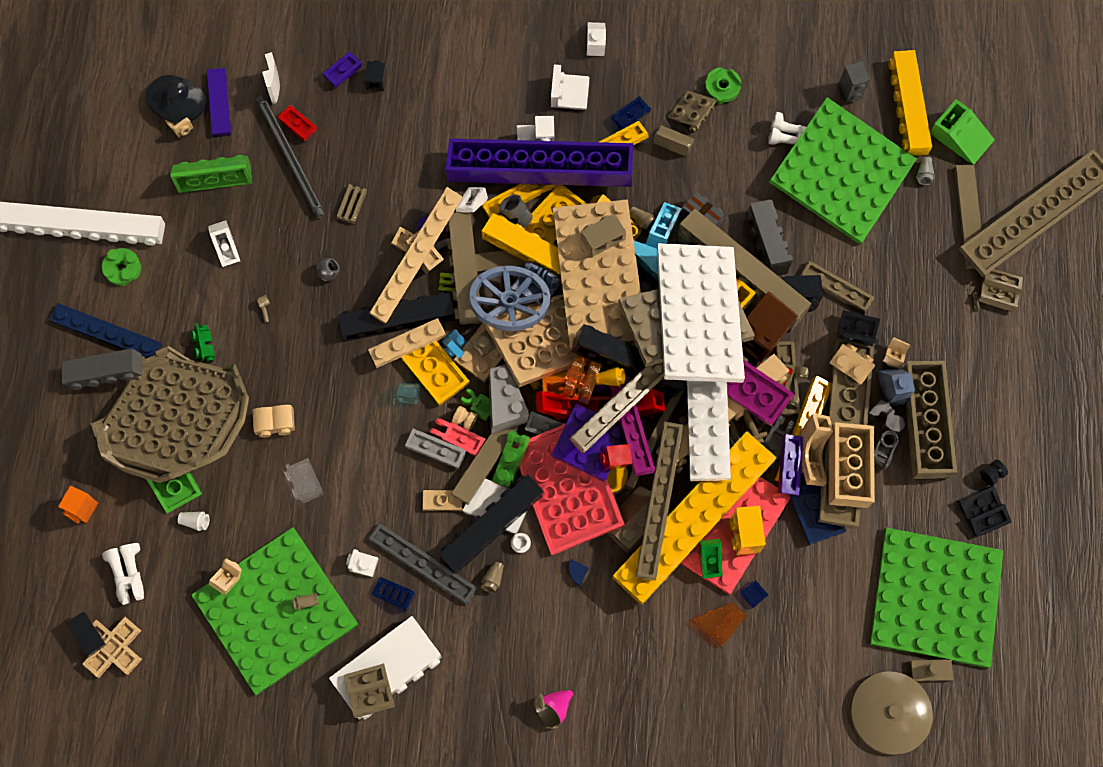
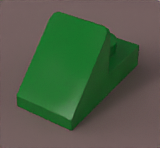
(711, 558)

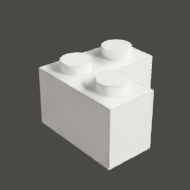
(541, 131)

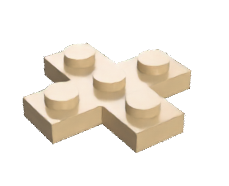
(116, 649)

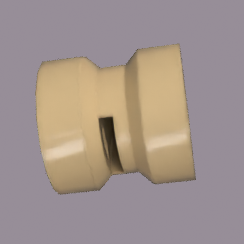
(464, 418)

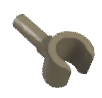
(263, 301)

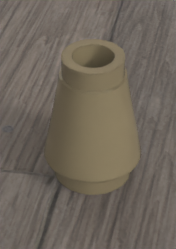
(642, 219)
(492, 578)

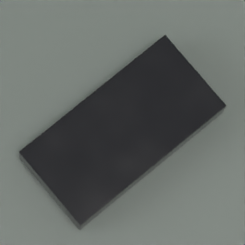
(86, 634)

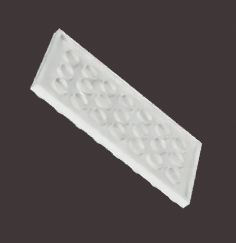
(699, 313)

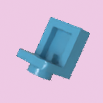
(454, 343)

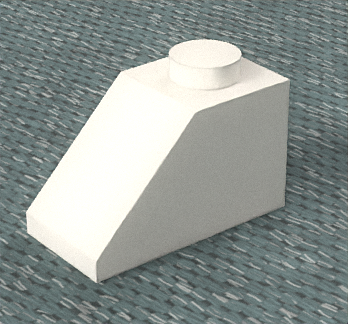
(596, 39)
(224, 243)

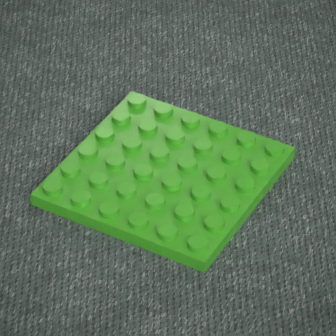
(843, 171)
(937, 597)
(259, 614)

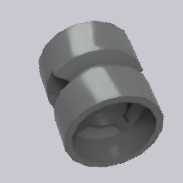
(516, 211)

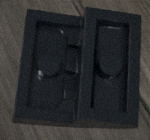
(984, 511)

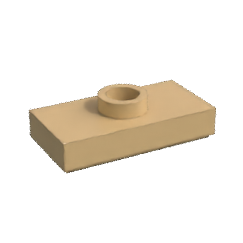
(440, 501)

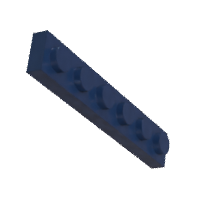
(104, 331)

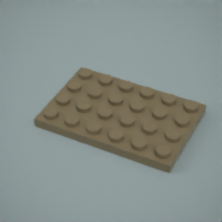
(644, 323)

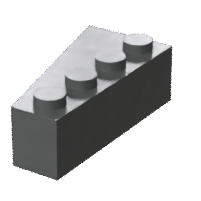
(768, 237)

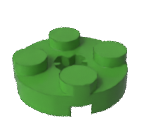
(724, 76)
(116, 257)

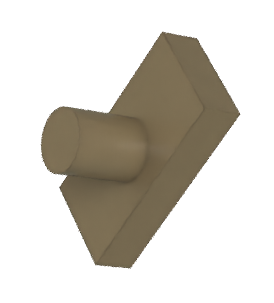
(931, 670)

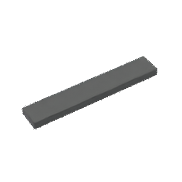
(423, 563)

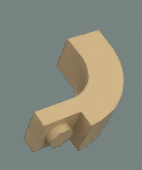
(815, 434)

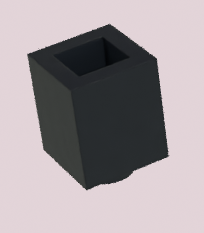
(375, 75)

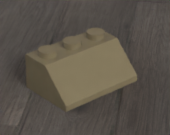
(634, 515)

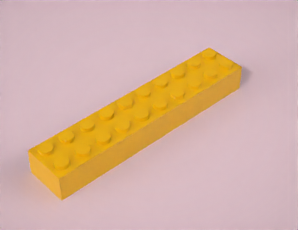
(698, 516)

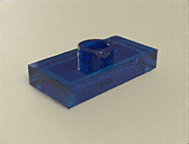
(631, 113)

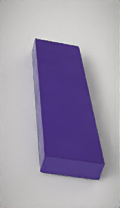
(219, 102)

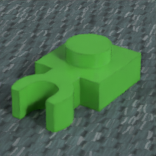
(480, 404)

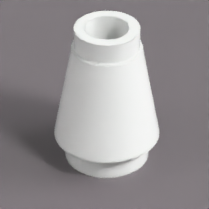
(195, 520)

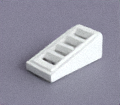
(472, 199)

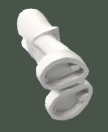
(778, 124)
(123, 582)

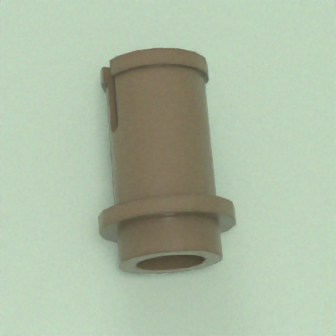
(305, 601)

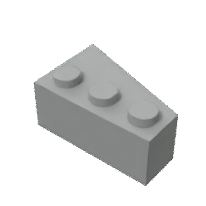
(506, 401)

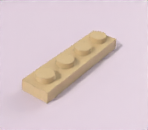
(407, 343)

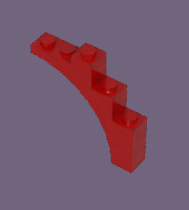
(562, 407)

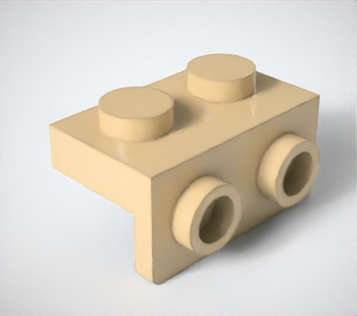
(852, 362)

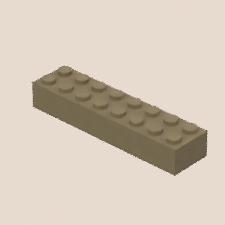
(701, 231)

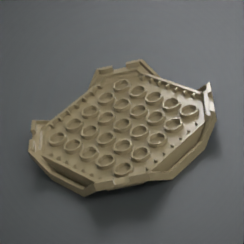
(173, 417)

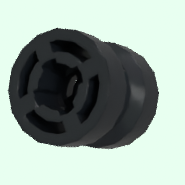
(994, 472)

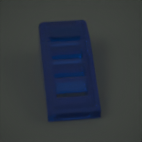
(408, 600)

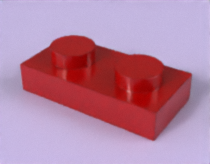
(297, 123)

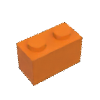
(77, 505)

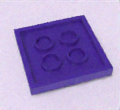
(588, 461)

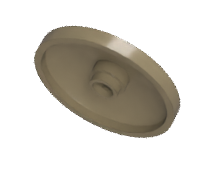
(891, 713)

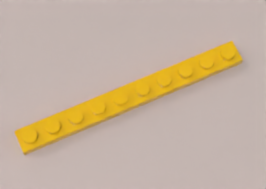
(632, 134)

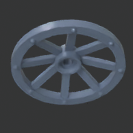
(509, 300)

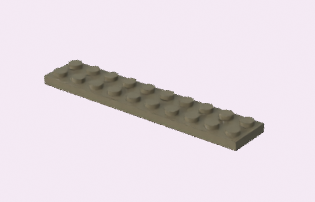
(1035, 214)
(846, 405)

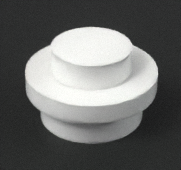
(520, 542)

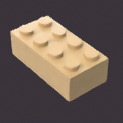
(851, 465)

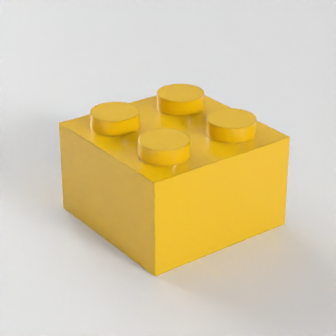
(747, 530)

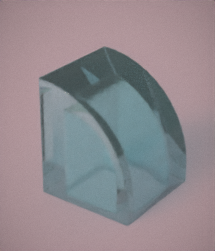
(408, 392)

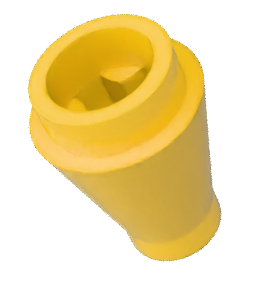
(611, 377)

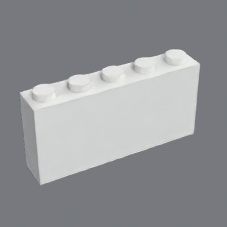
(404, 653)

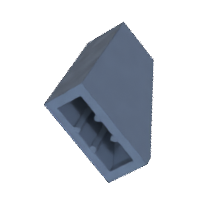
(896, 386)

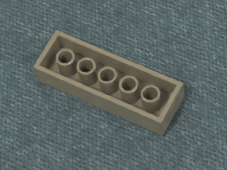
(930, 421)

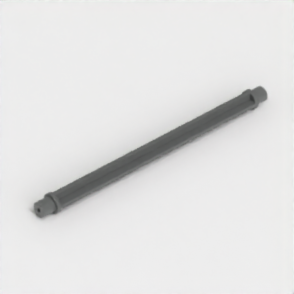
(288, 153)

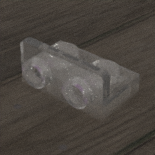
(304, 481)

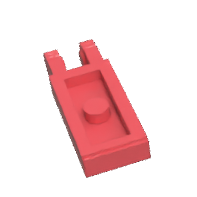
(459, 437)

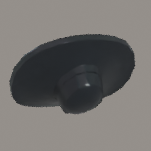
(175, 99)

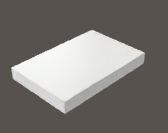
(489, 493)

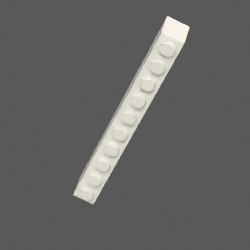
(81, 223)

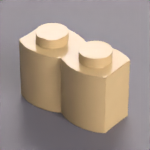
(273, 420)

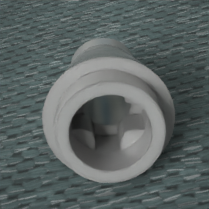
(925, 173)

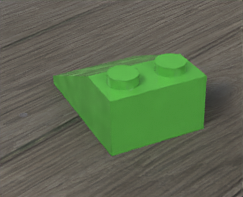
(175, 491)

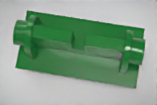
(200, 337)

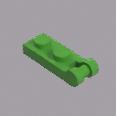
(511, 459)

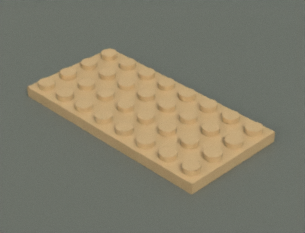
(595, 282)

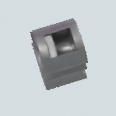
(891, 422)

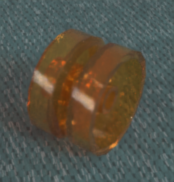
(581, 379)

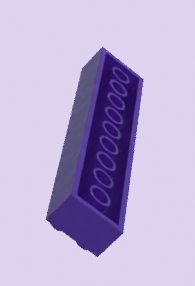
(540, 162)

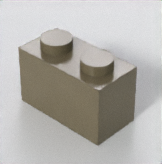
(603, 234)

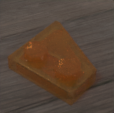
(721, 622)

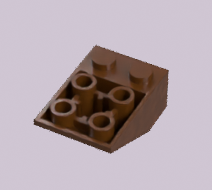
(769, 324)

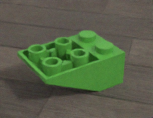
(962, 132)

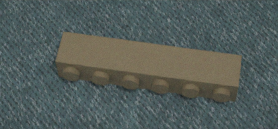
(464, 264)

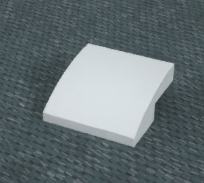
(272, 78)

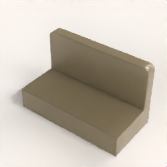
(673, 140)

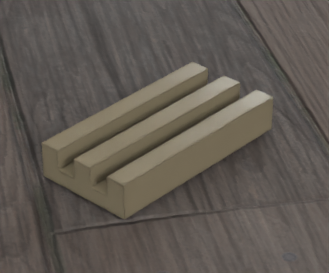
(356, 190)

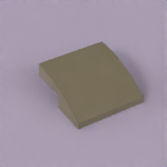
(1001, 290)
(369, 690)

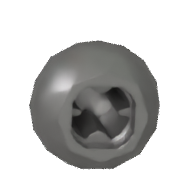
(327, 269)

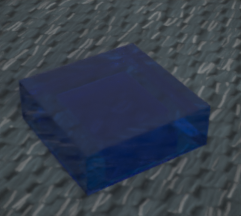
(754, 594)

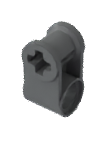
(882, 452)

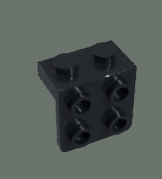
(858, 327)

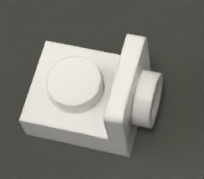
(362, 563)

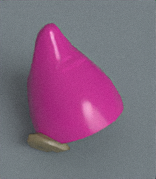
(553, 707)

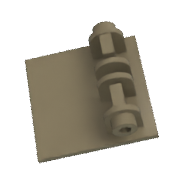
(692, 110)

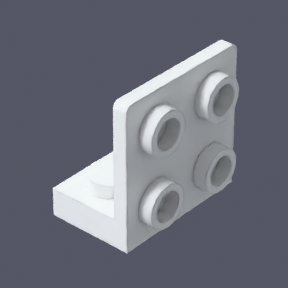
(569, 90)

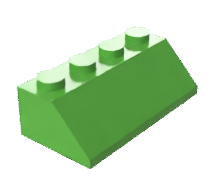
(212, 173)

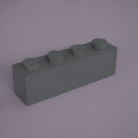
(102, 369)

